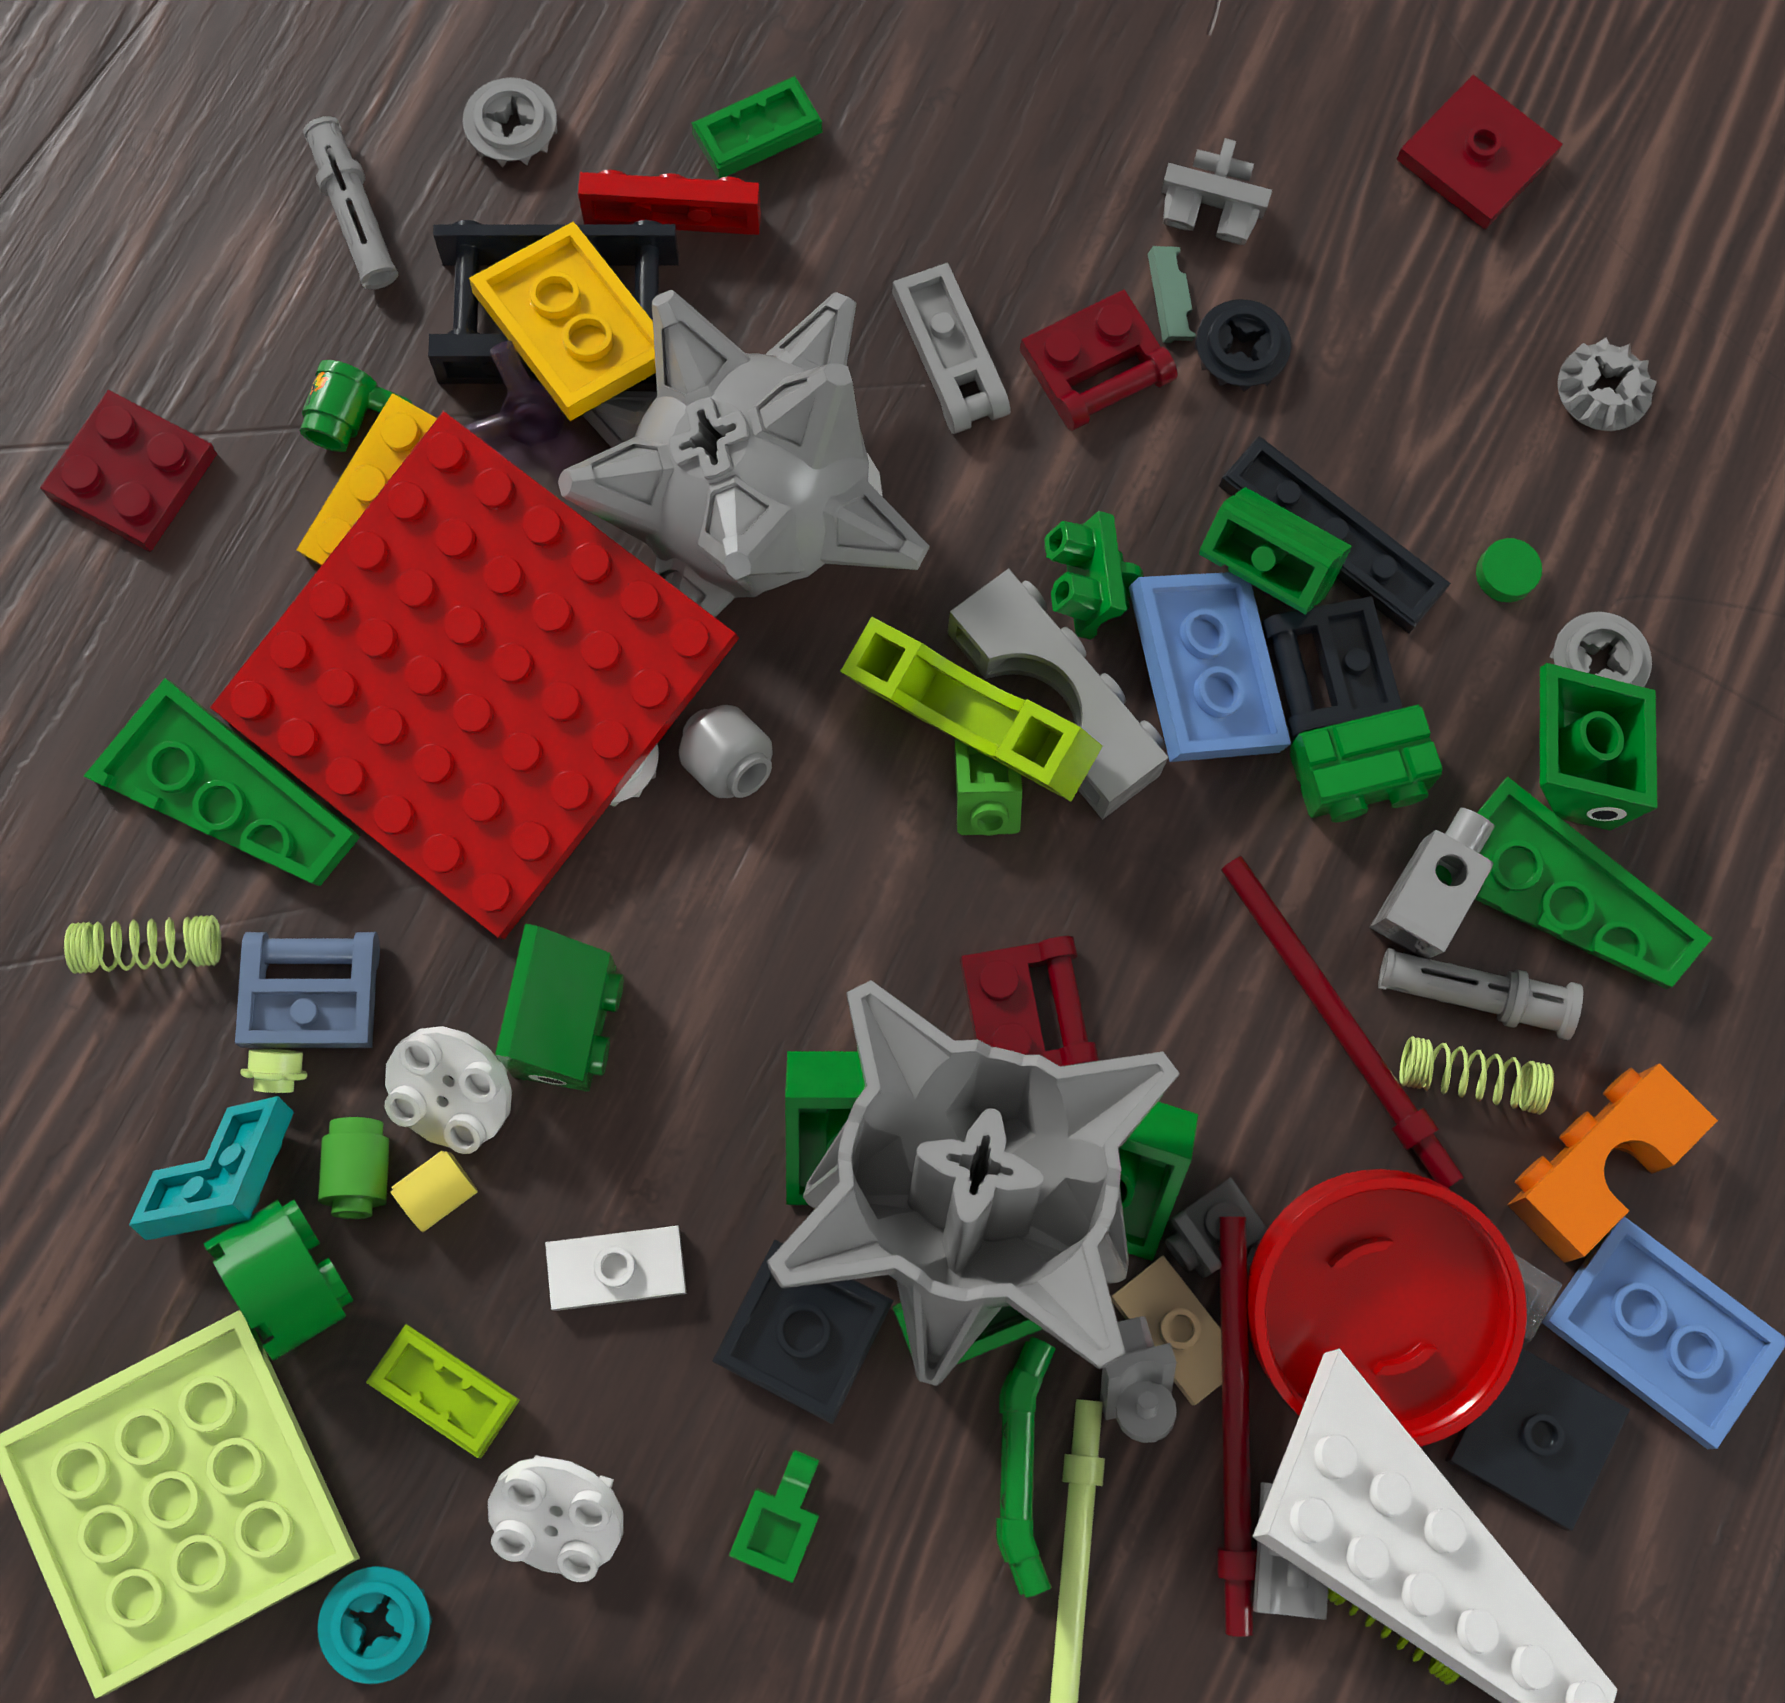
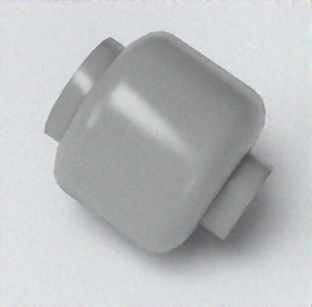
(726, 752)

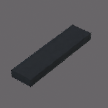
(1376, 564)

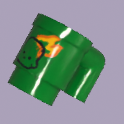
(340, 404)

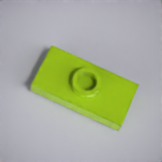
(443, 1391)

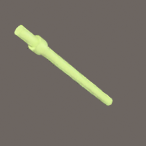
(1083, 1473)

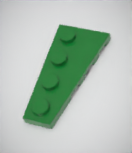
(212, 780)
(1579, 893)

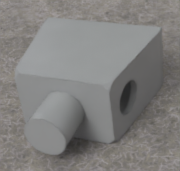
(1420, 908)

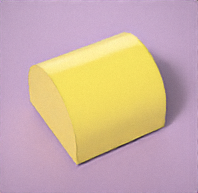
(433, 1190)

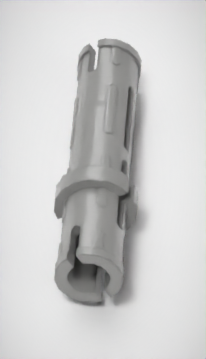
(330, 148)

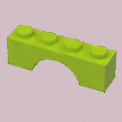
(972, 710)

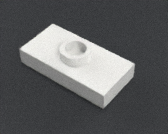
(615, 1268)

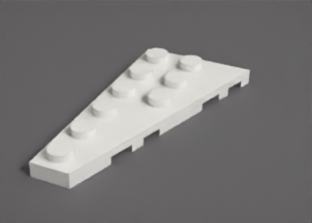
(1399, 1542)

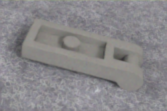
(950, 346)

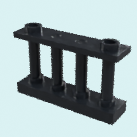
(465, 354)

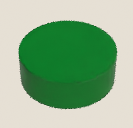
(1508, 570)

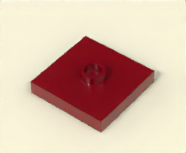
(1479, 151)

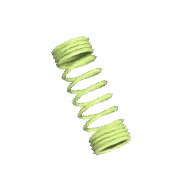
(85, 949)
(1531, 1088)

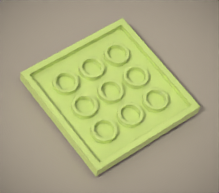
(172, 1502)

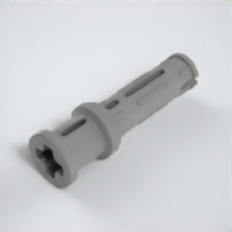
(1510, 997)

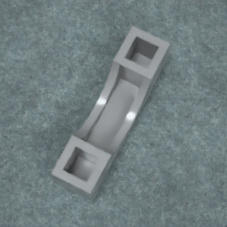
(1009, 633)

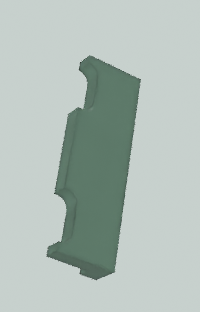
(1171, 294)

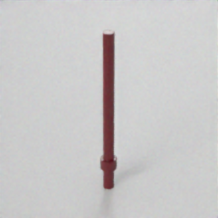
(1412, 1126)
(1237, 1556)

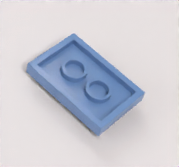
(1208, 666)
(1665, 1333)

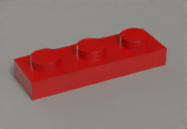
(690, 204)

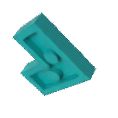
(225, 1183)

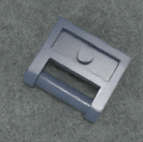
(307, 1010)

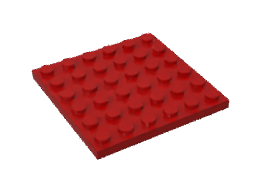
(474, 674)

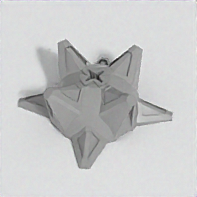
(742, 460)
(976, 1185)

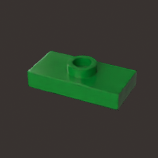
(757, 127)

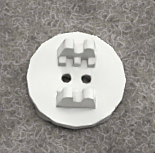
(420, 1078)
(555, 1517)

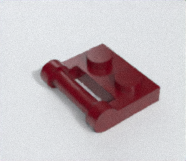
(1089, 345)
(1005, 1005)

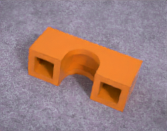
(1569, 1198)

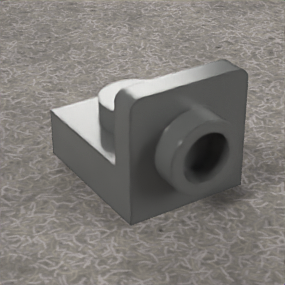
(1196, 1229)

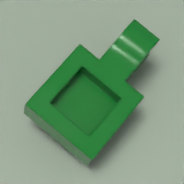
(776, 1525)

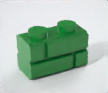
(1274, 550)
(1366, 763)

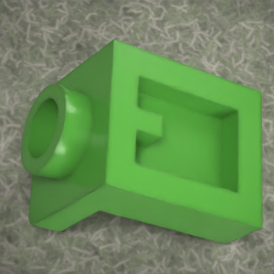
(986, 794)

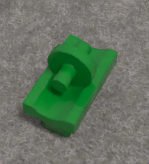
(1096, 573)

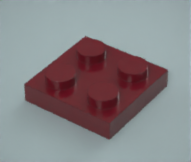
(129, 470)

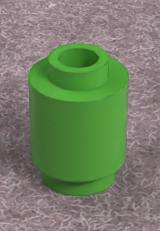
(354, 1167)

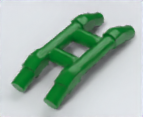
(1015, 1523)

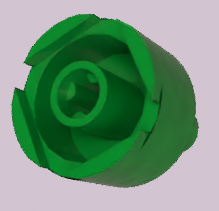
(277, 1279)

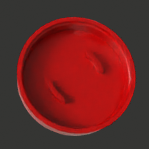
(1402, 1285)

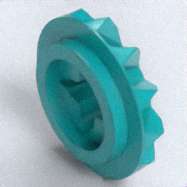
(343, 1635)

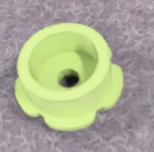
(274, 1069)

